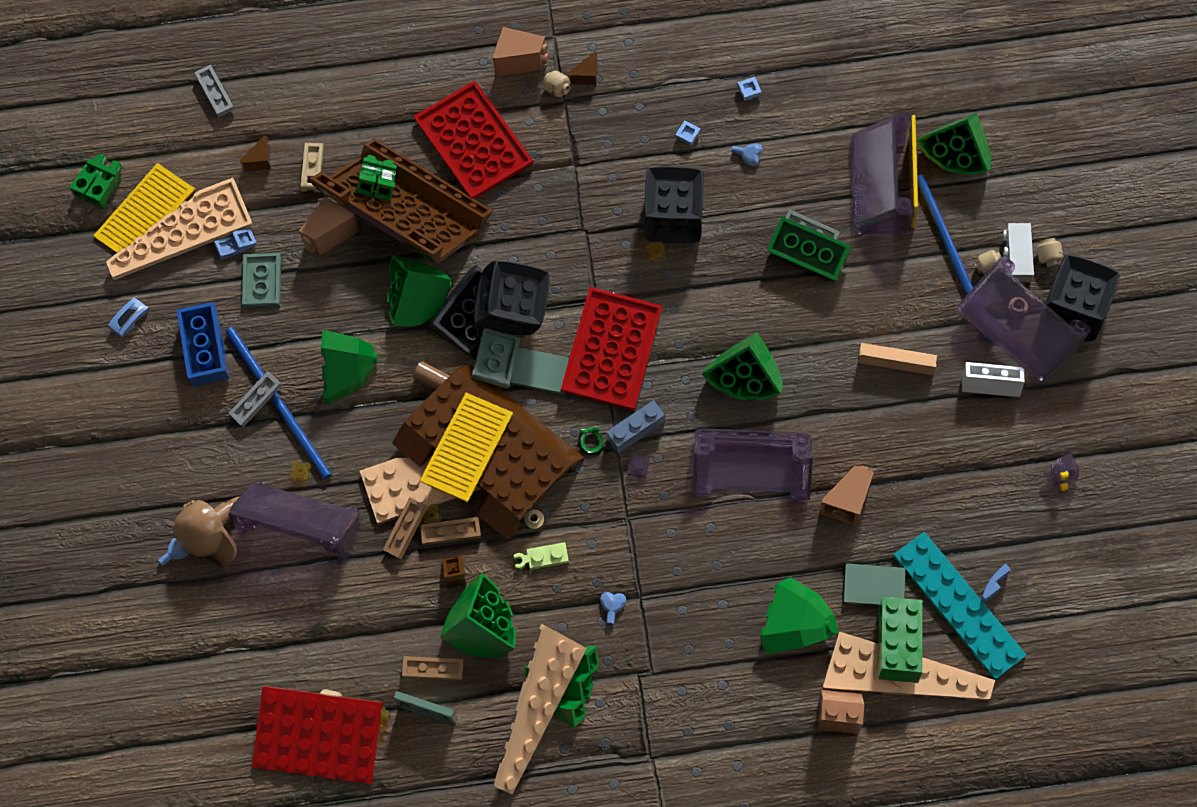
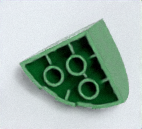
(958, 146)
(415, 291)
(746, 371)
(480, 621)

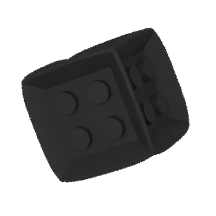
(673, 204)
(1083, 292)
(512, 298)

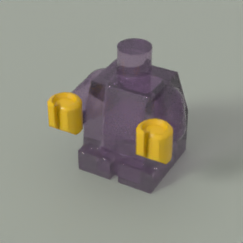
(1063, 470)

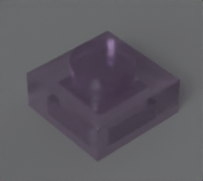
(638, 466)

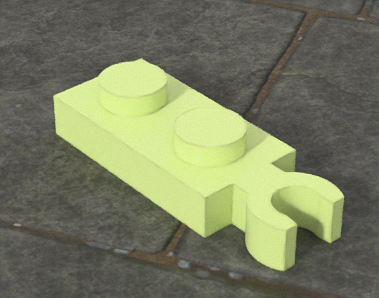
(543, 556)

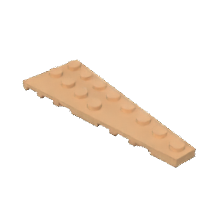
(856, 669)
(547, 680)

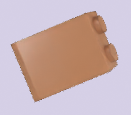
(519, 52)
(328, 227)
(848, 496)
(841, 712)

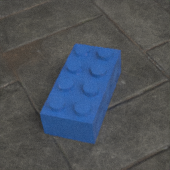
(203, 344)

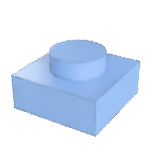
(749, 88)
(687, 133)

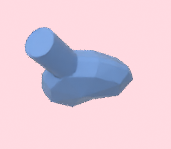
(749, 153)
(174, 551)
(612, 604)

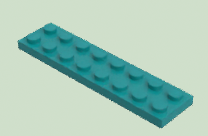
(959, 605)

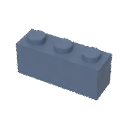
(635, 427)

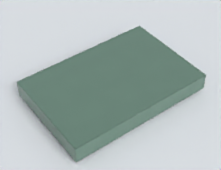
(261, 280)
(495, 358)
(539, 371)
(869, 583)
(425, 708)

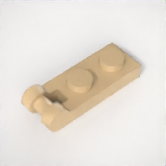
(311, 164)

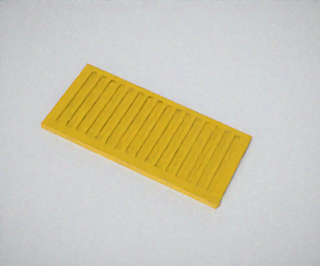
(913, 168)
(146, 205)
(466, 447)

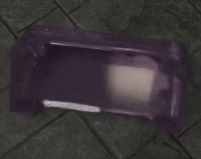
(874, 178)
(1021, 322)
(752, 462)
(297, 516)

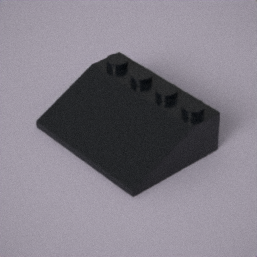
(456, 317)

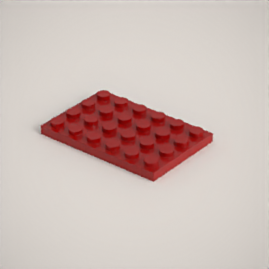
(473, 140)
(611, 348)
(317, 734)

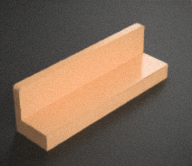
(897, 359)

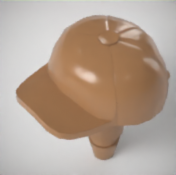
(202, 533)

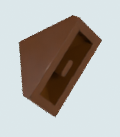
(585, 71)
(257, 157)
(454, 571)

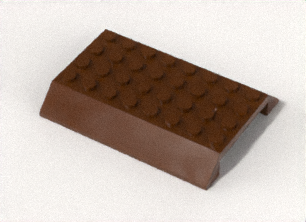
(422, 209)
(521, 467)

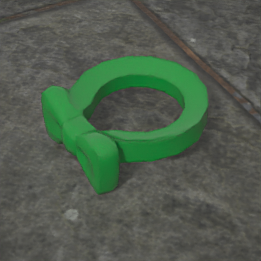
(584, 433)

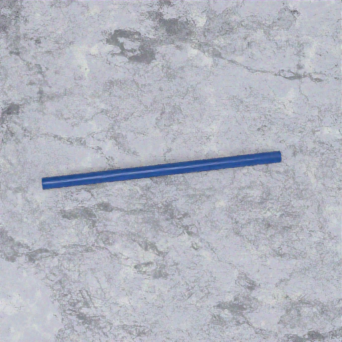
(945, 236)
(280, 406)

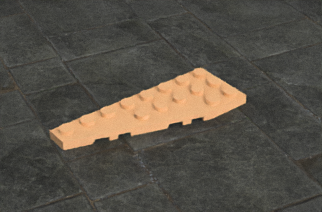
(201, 220)
(393, 483)

